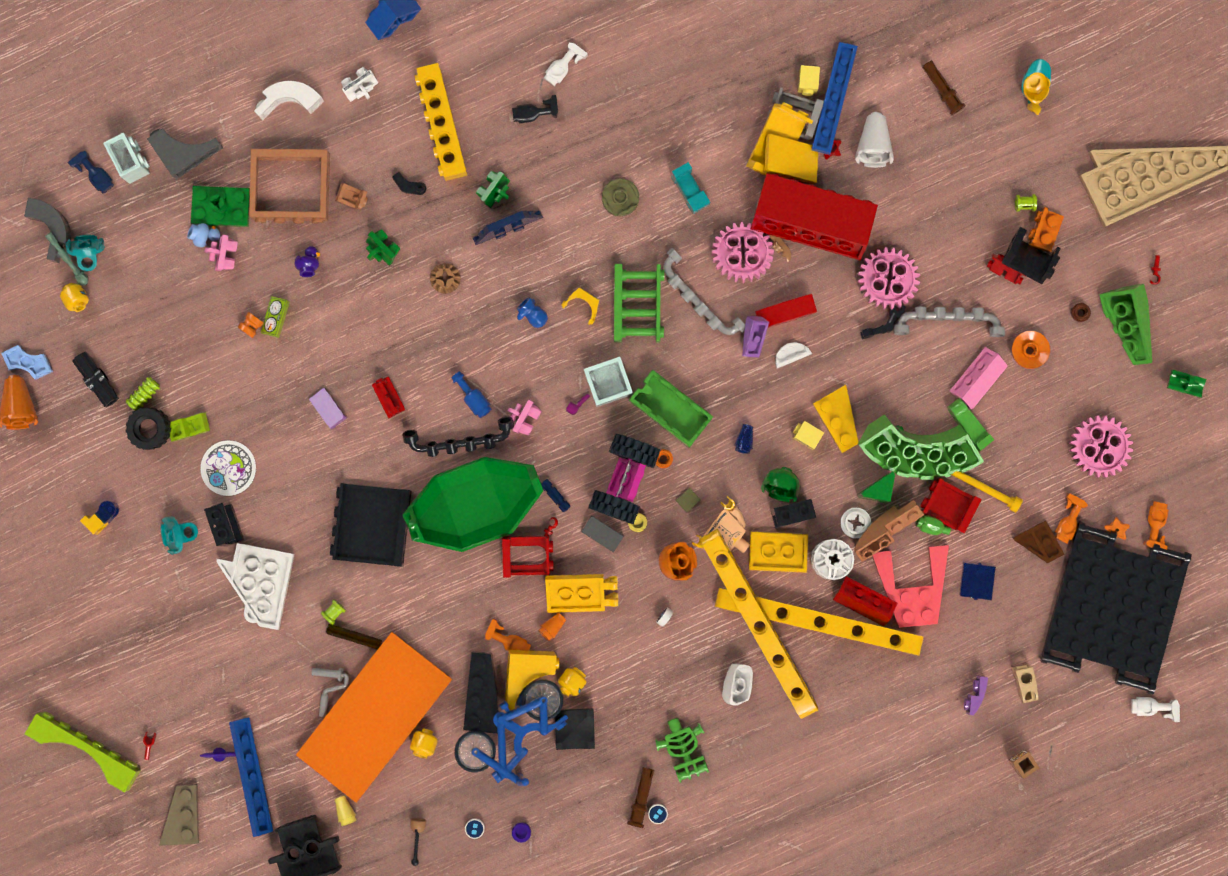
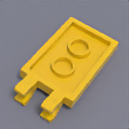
(580, 593)

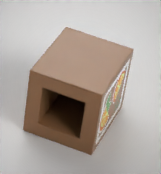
(1023, 764)

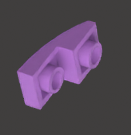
(973, 702)

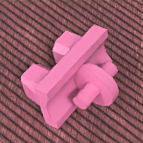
(224, 245)
(529, 410)

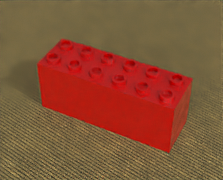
(814, 216)

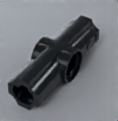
(95, 379)

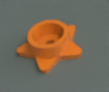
(1120, 525)

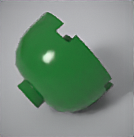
(781, 484)

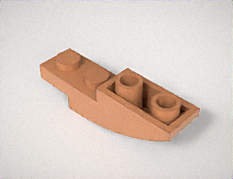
(881, 530)

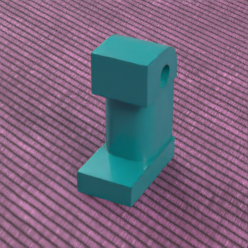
(694, 197)

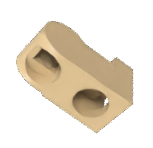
(1026, 683)

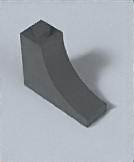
(178, 156)

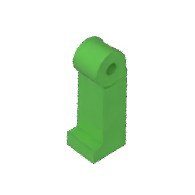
(970, 424)

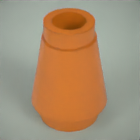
(552, 626)

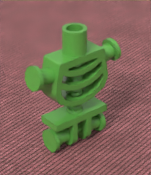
(677, 731)

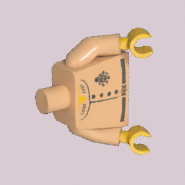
(730, 525)

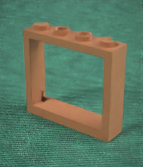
(290, 155)

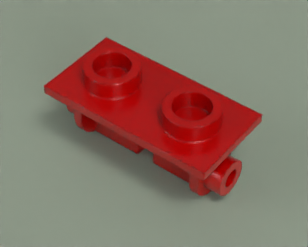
(998, 268)
(388, 397)

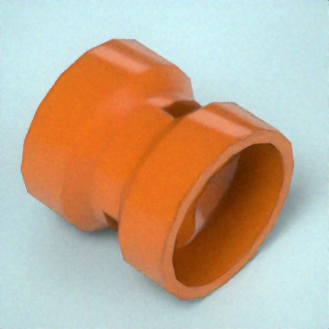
(253, 321)

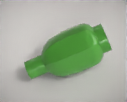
(932, 525)

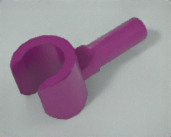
(573, 408)

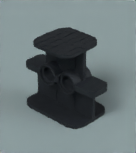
(309, 863)

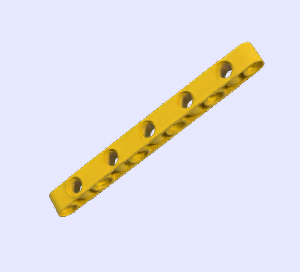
(752, 612)
(832, 624)

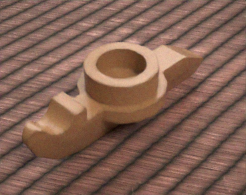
(780, 246)

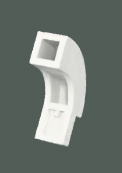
(285, 92)

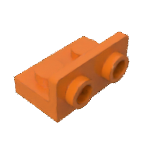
(1045, 230)

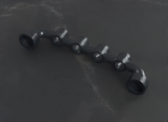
(451, 445)

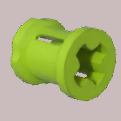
(1026, 203)
(333, 611)

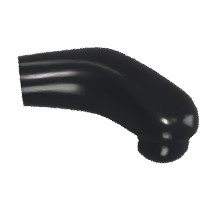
(408, 187)

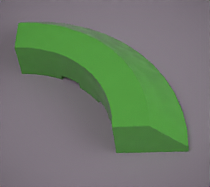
(919, 454)

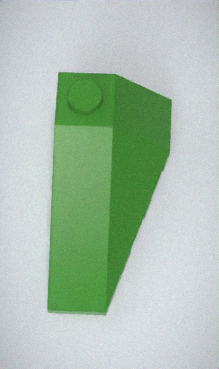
(1130, 317)

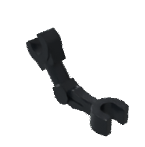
(894, 315)

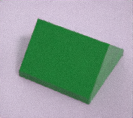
(880, 490)

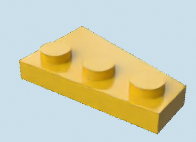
(838, 418)

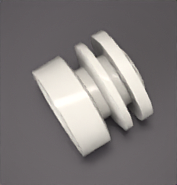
(821, 563)

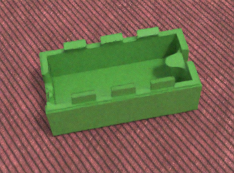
(671, 409)

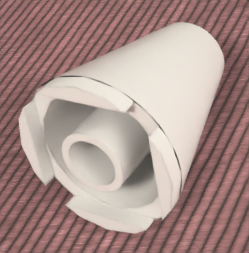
(875, 142)

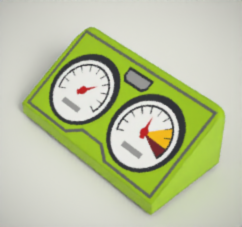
(275, 317)

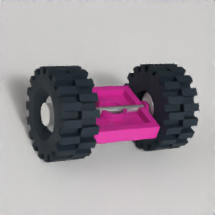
(625, 478)

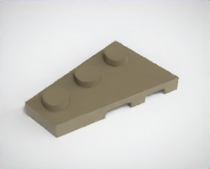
(183, 817)

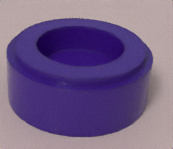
(521, 832)

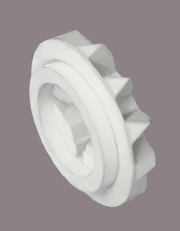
(851, 514)

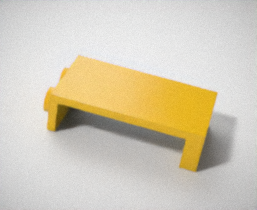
(783, 123)

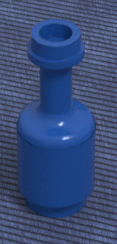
(474, 398)

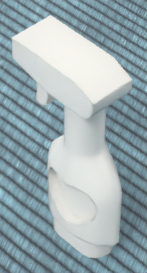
(559, 68)
(1149, 706)

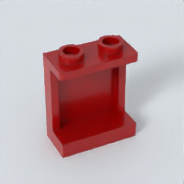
(950, 505)

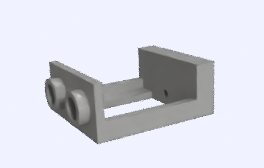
(802, 103)

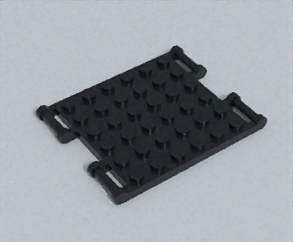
(1115, 608)

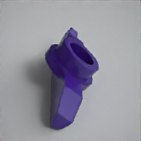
(218, 754)

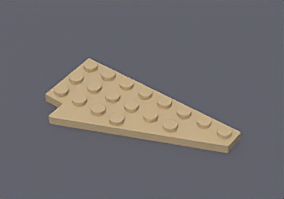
(1139, 178)

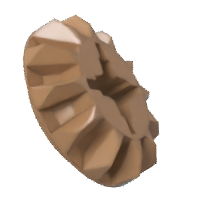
(452, 283)

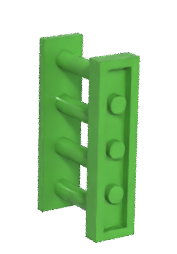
(621, 312)

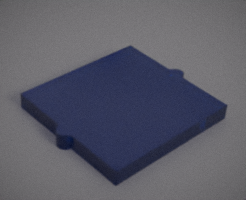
(977, 581)

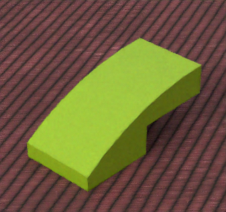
(189, 427)

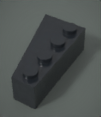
(482, 694)

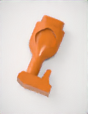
(1157, 519)
(1068, 525)
(510, 642)

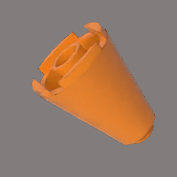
(16, 405)

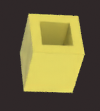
(808, 80)
(807, 435)

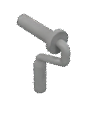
(334, 674)

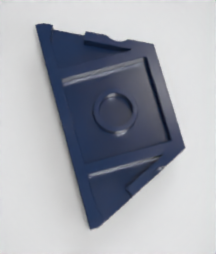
(511, 223)

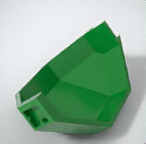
(473, 504)

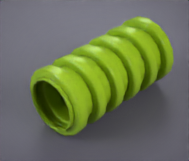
(142, 394)

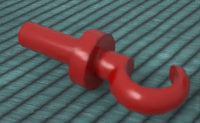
(1155, 269)
(548, 531)

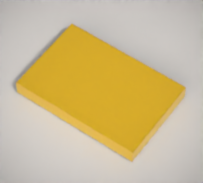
(791, 159)
(778, 552)

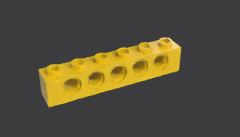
(433, 74)

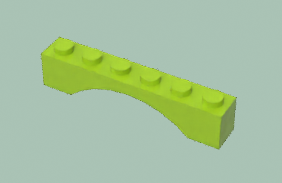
(116, 770)

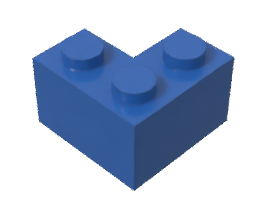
(389, 15)

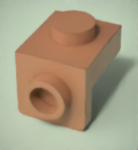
(351, 196)

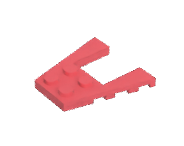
(915, 604)

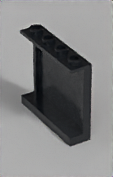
(370, 525)

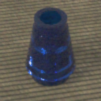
(744, 441)

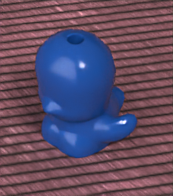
(535, 315)

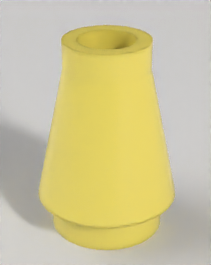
(344, 811)

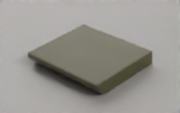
(688, 500)

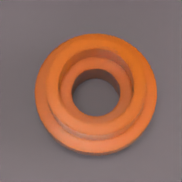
(669, 459)

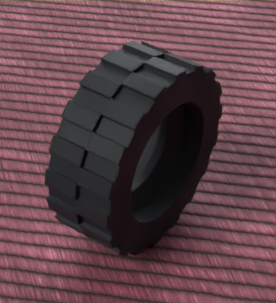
(133, 428)

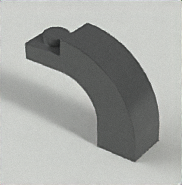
(56, 222)

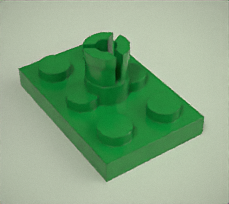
(220, 206)

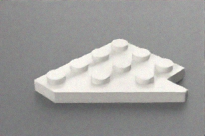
(260, 579)

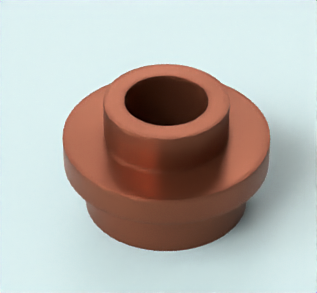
(1086, 310)

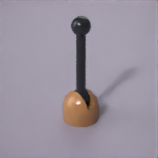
(417, 826)

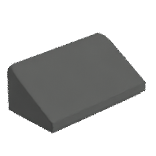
(602, 534)

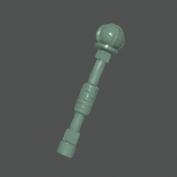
(80, 276)

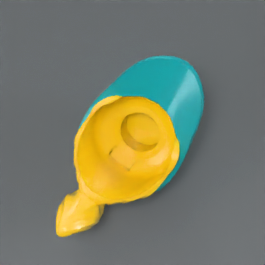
(1036, 84)

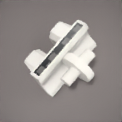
(360, 86)

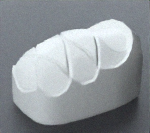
(737, 684)

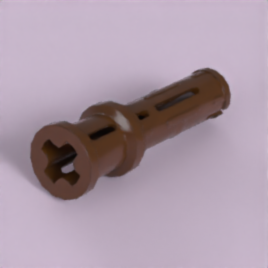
(947, 94)
(639, 807)

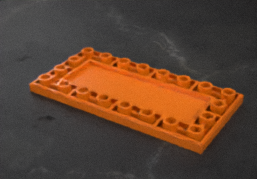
(374, 717)

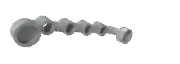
(688, 295)
(957, 315)

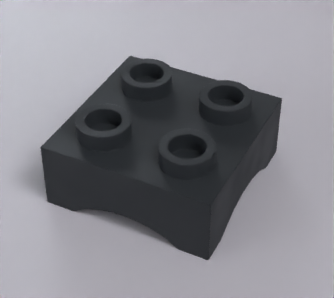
(578, 731)

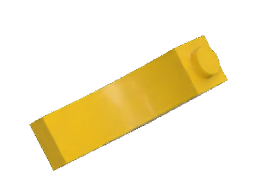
(526, 667)

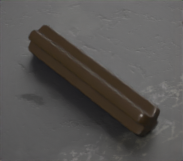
(353, 636)

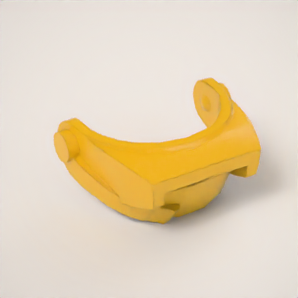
(590, 299)

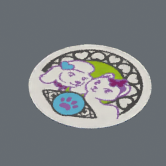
(228, 468)

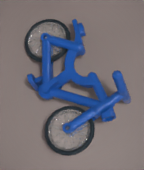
(477, 751)

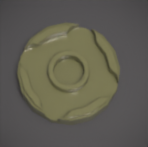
(620, 197)

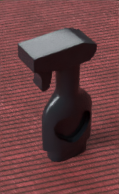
(529, 112)

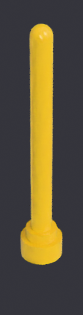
(1012, 502)

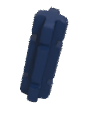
(554, 494)

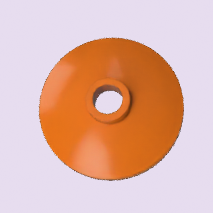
(1040, 349)

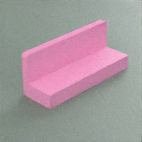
(979, 377)

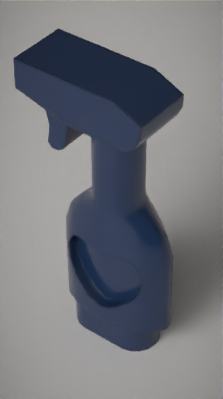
(97, 176)

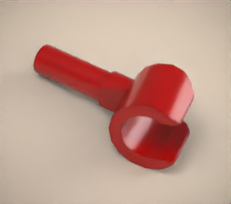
(148, 742)

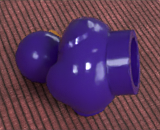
(307, 264)

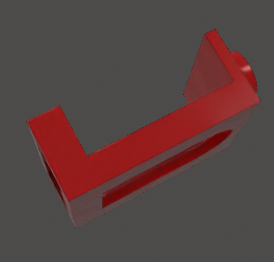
(535, 569)

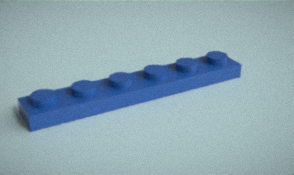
(834, 98)
(251, 777)

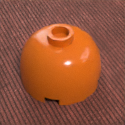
(678, 561)

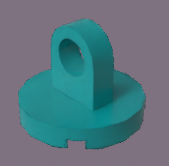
(83, 247)
(173, 534)

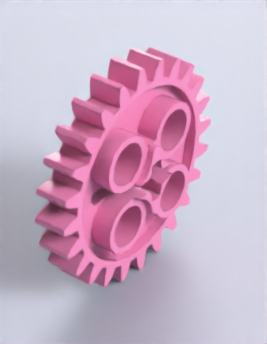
(759, 252)
(872, 275)
(1085, 439)

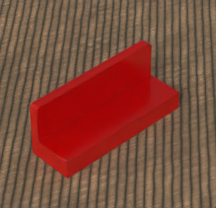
(865, 601)

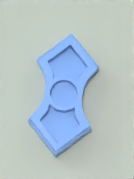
(35, 364)

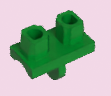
(496, 190)
(379, 250)
(1186, 383)

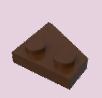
(1040, 542)

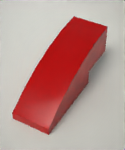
(788, 310)

